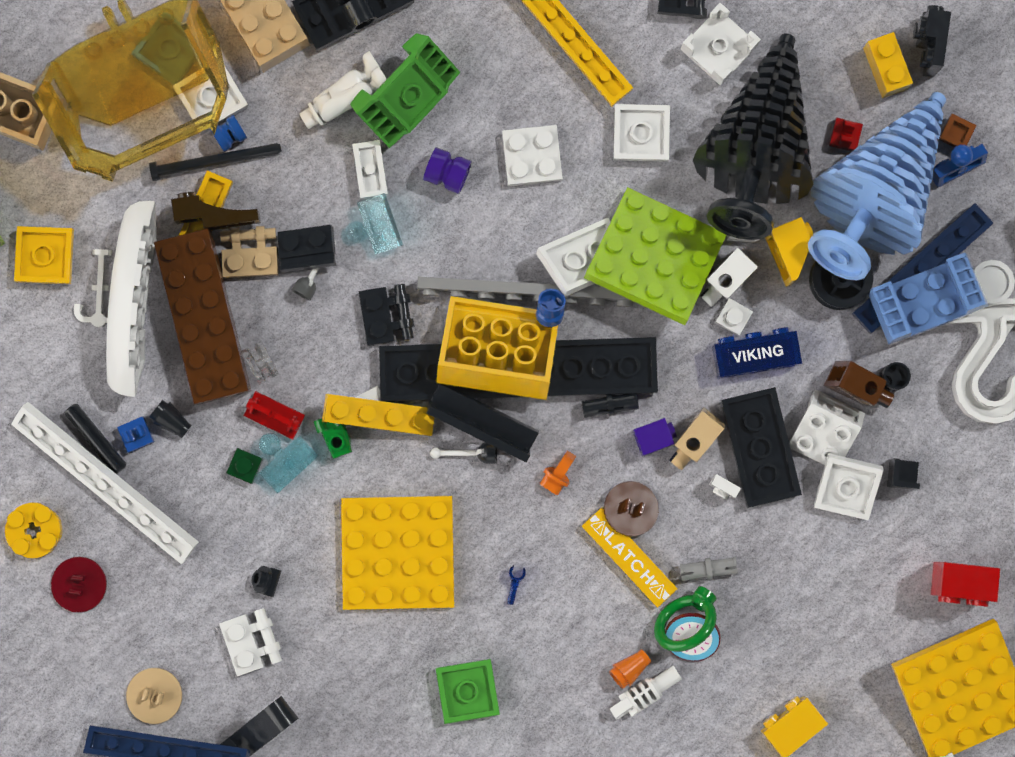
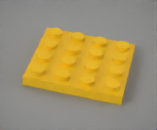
(397, 552)
(960, 689)

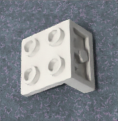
(826, 428)

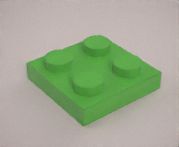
(467, 691)

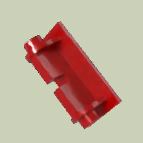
(273, 415)

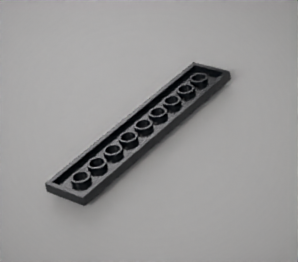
(577, 370)

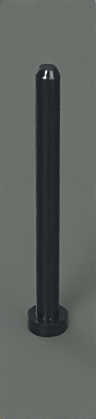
(212, 160)

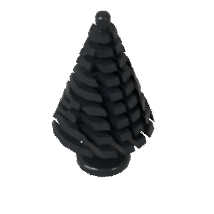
(761, 143)

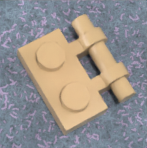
(249, 261)

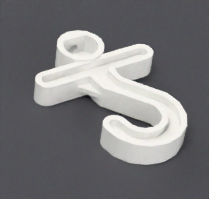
(993, 327)

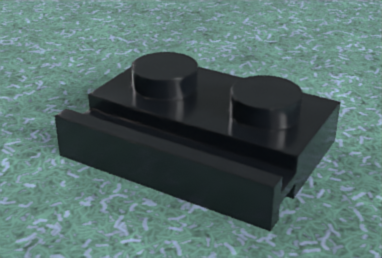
(306, 248)

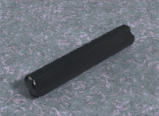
(95, 438)

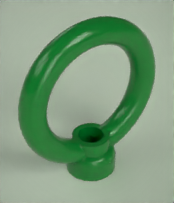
(703, 601)

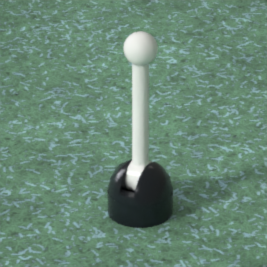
(485, 453)

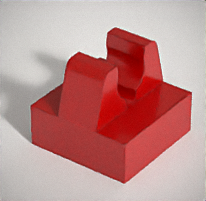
(845, 134)

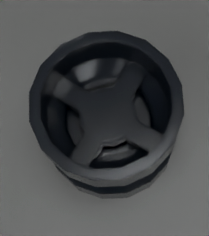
(899, 376)

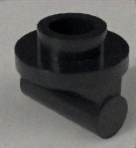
(265, 580)

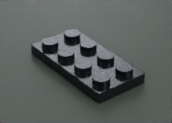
(761, 447)

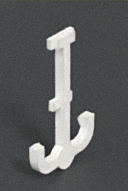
(98, 318)

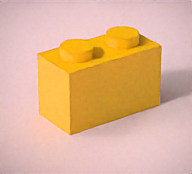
(888, 65)
(793, 726)

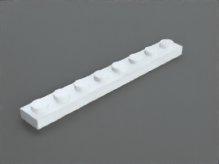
(104, 483)

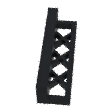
(482, 421)

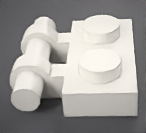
(242, 643)

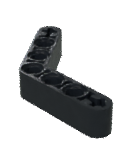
(263, 727)

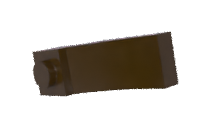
(190, 208)

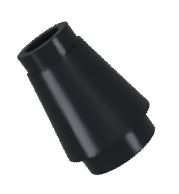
(170, 419)

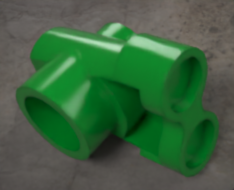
(329, 432)

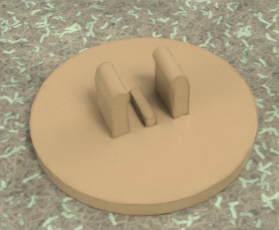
(154, 695)

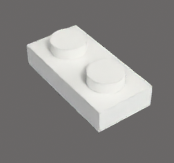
(370, 169)

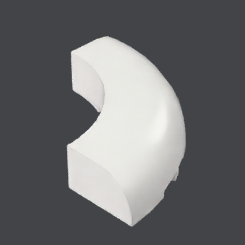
(129, 298)

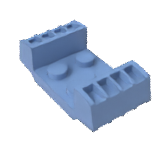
(928, 299)

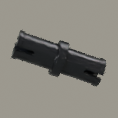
(610, 405)

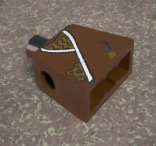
(858, 384)

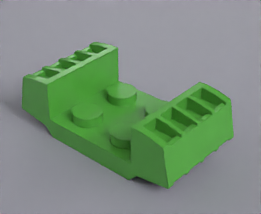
(408, 91)

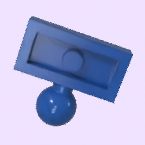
(962, 161)

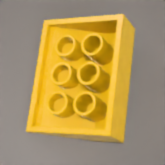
(496, 349)

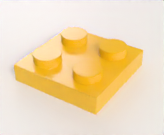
(43, 255)

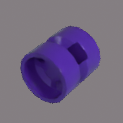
(447, 170)

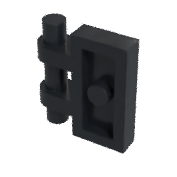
(377, 315)

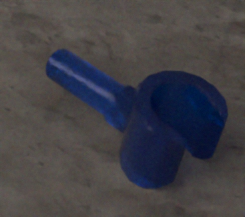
(514, 585)

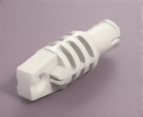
(645, 693)

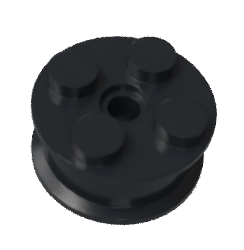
(835, 294)

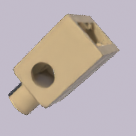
(706, 429)

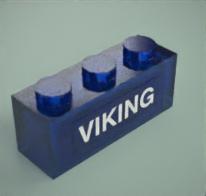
(756, 353)

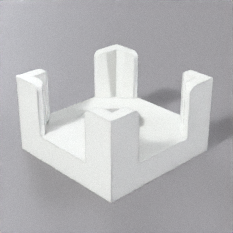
(719, 45)

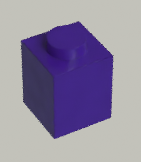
(654, 436)

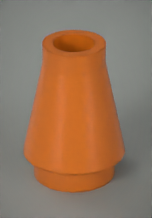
(629, 669)

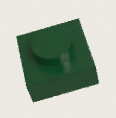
(244, 466)

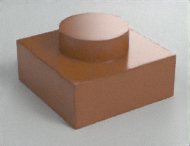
(957, 131)

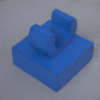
(135, 434)

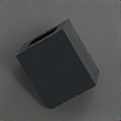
(903, 474)

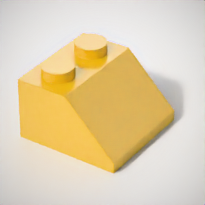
(790, 248)

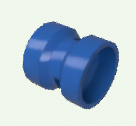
(224, 138)
(550, 307)

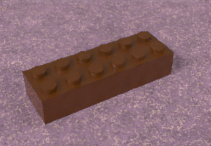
(202, 316)

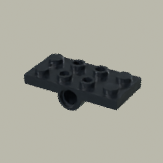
(336, 19)

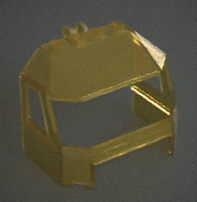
(129, 72)

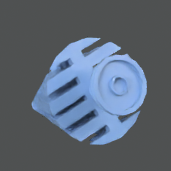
(878, 193)

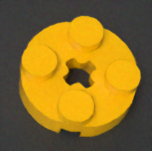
(19, 522)

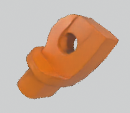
(555, 477)

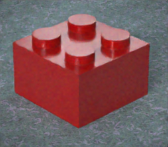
(965, 581)

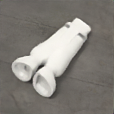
(337, 97)

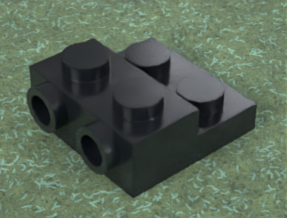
(932, 35)

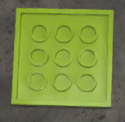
(655, 256)

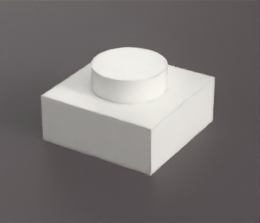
(733, 317)
(724, 488)

